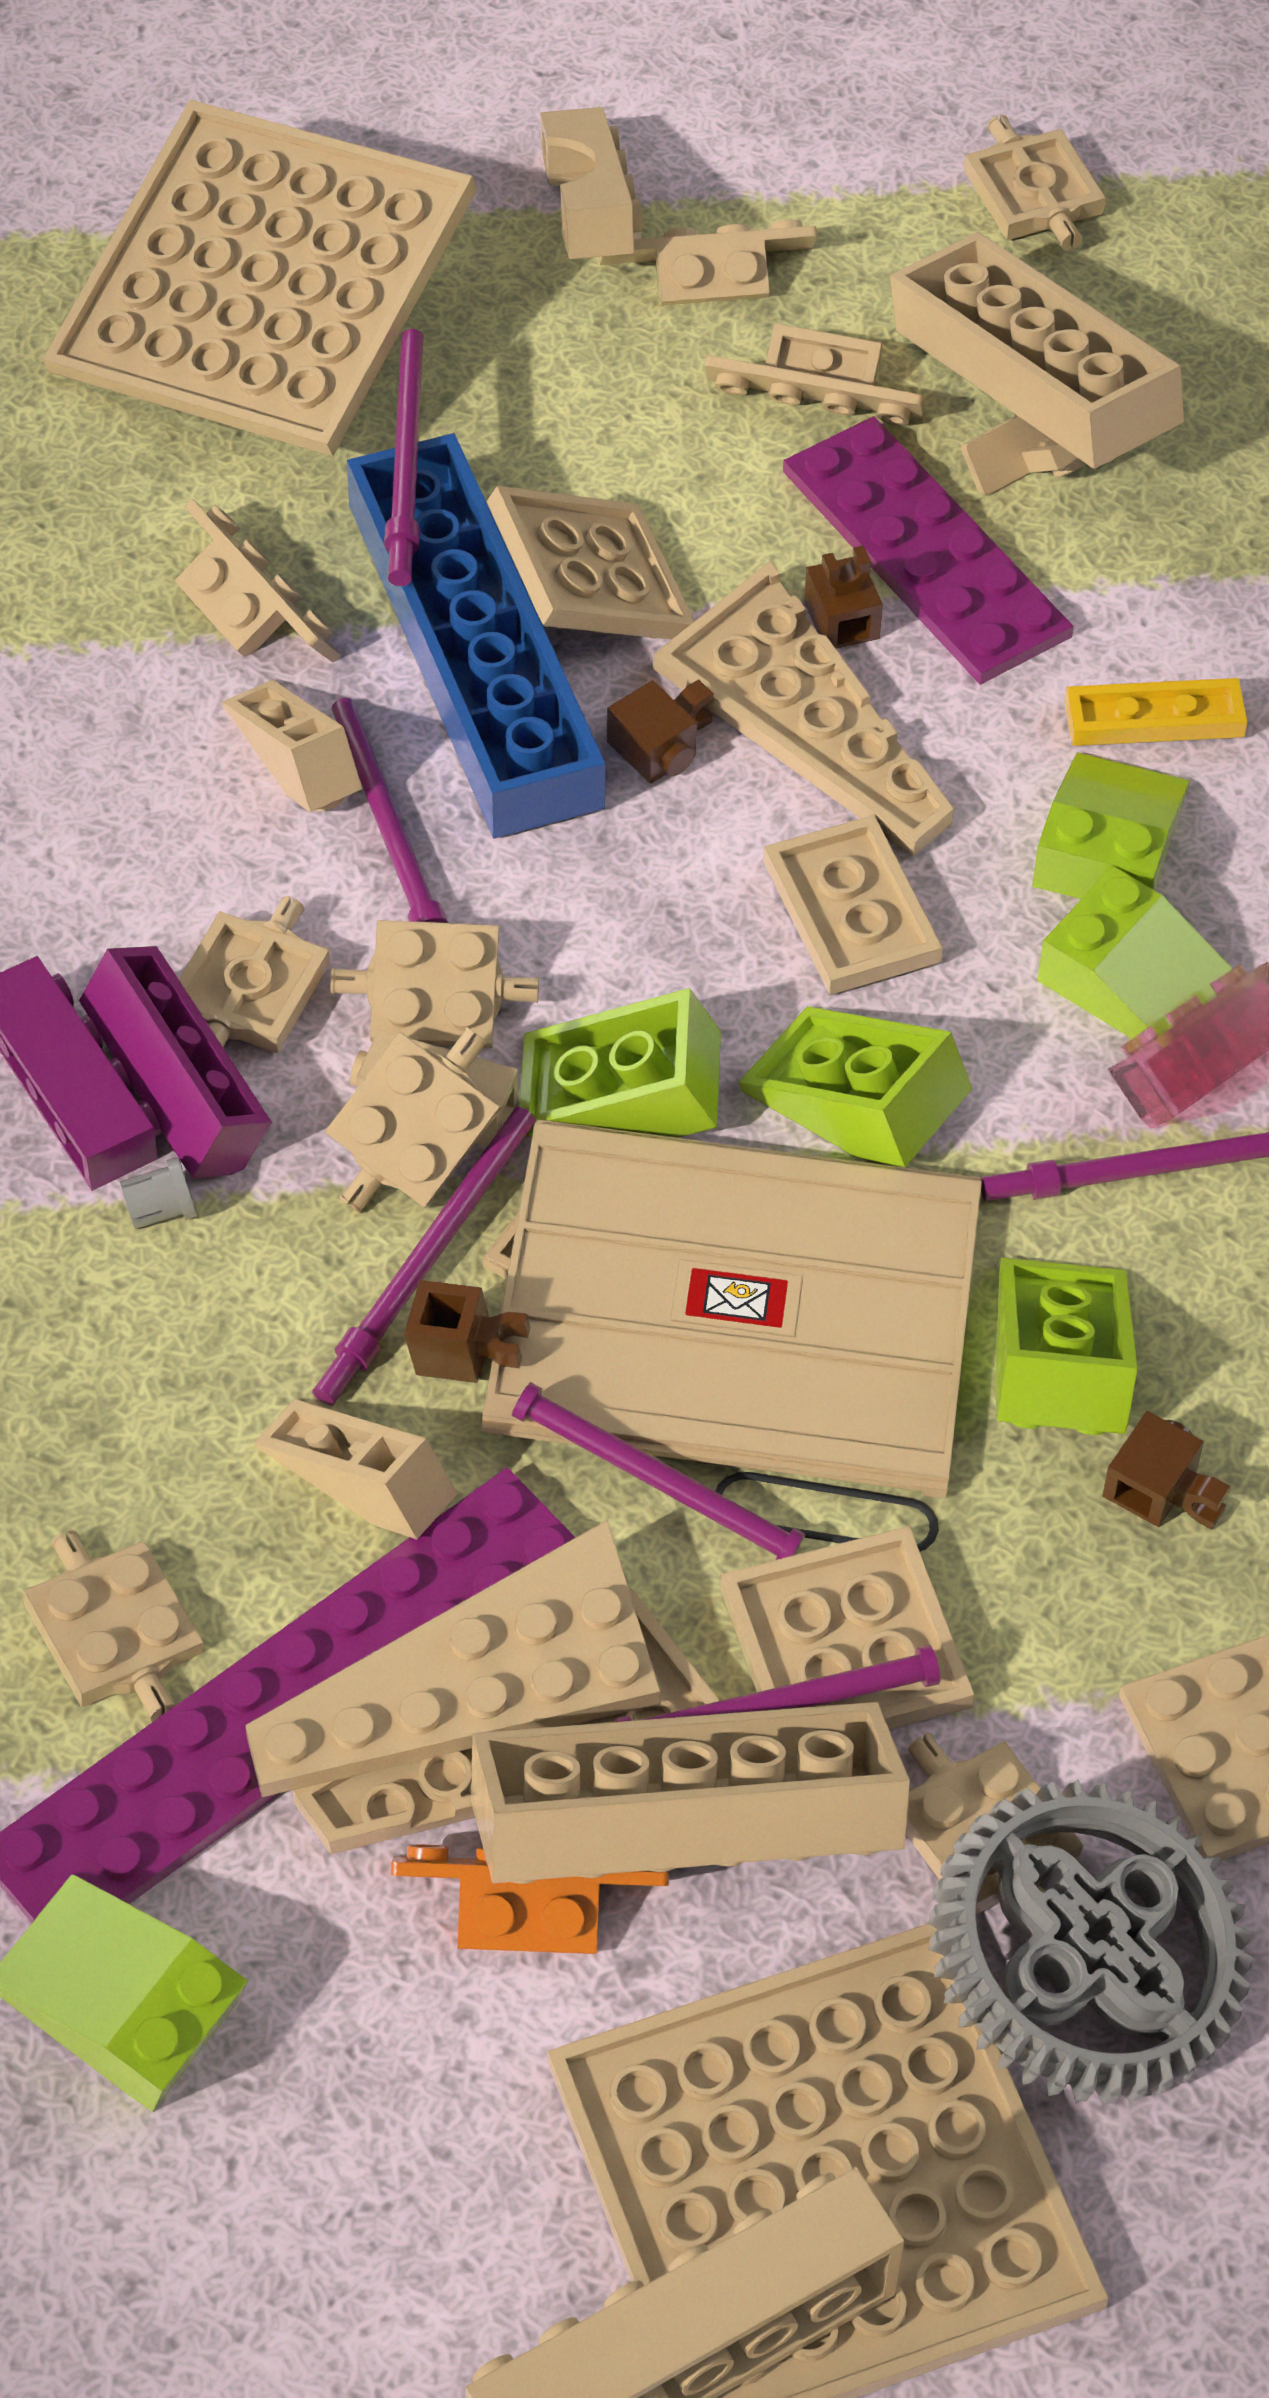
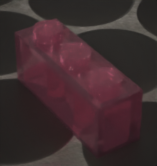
(1199, 1048)

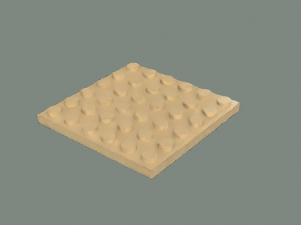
(261, 276)
(820, 2074)

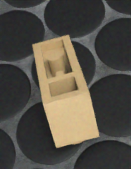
(297, 745)
(363, 1465)

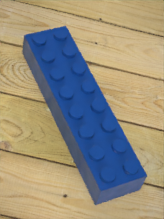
(481, 645)

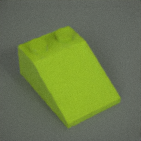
(1107, 818)
(1128, 956)
(627, 1068)
(862, 1082)
(1064, 1347)
(118, 1988)

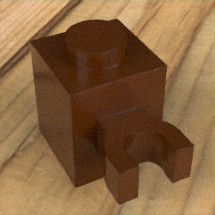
(844, 599)
(656, 731)
(453, 1332)
(1159, 1471)

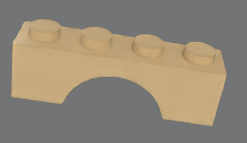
(595, 190)

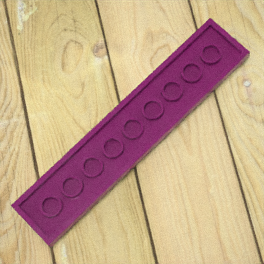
(192, 1768)

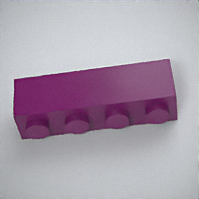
(175, 1061)
(70, 1077)

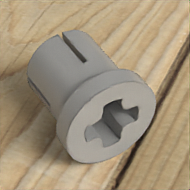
(158, 1195)

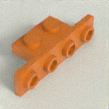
(511, 1916)

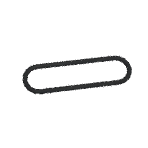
(933, 1521)

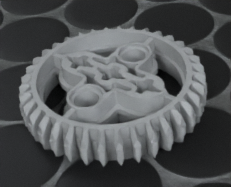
(1082, 1972)

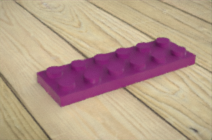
(928, 550)

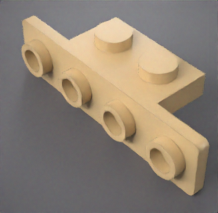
(715, 264)
(818, 368)
(1013, 452)
(238, 593)

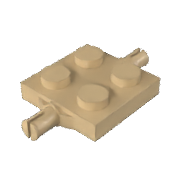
(1034, 183)
(254, 976)
(435, 981)
(413, 1119)
(112, 1624)
(958, 1795)

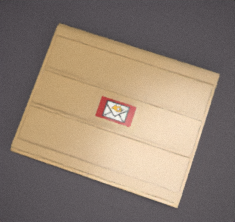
(742, 1304)

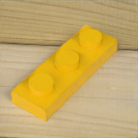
(1155, 711)

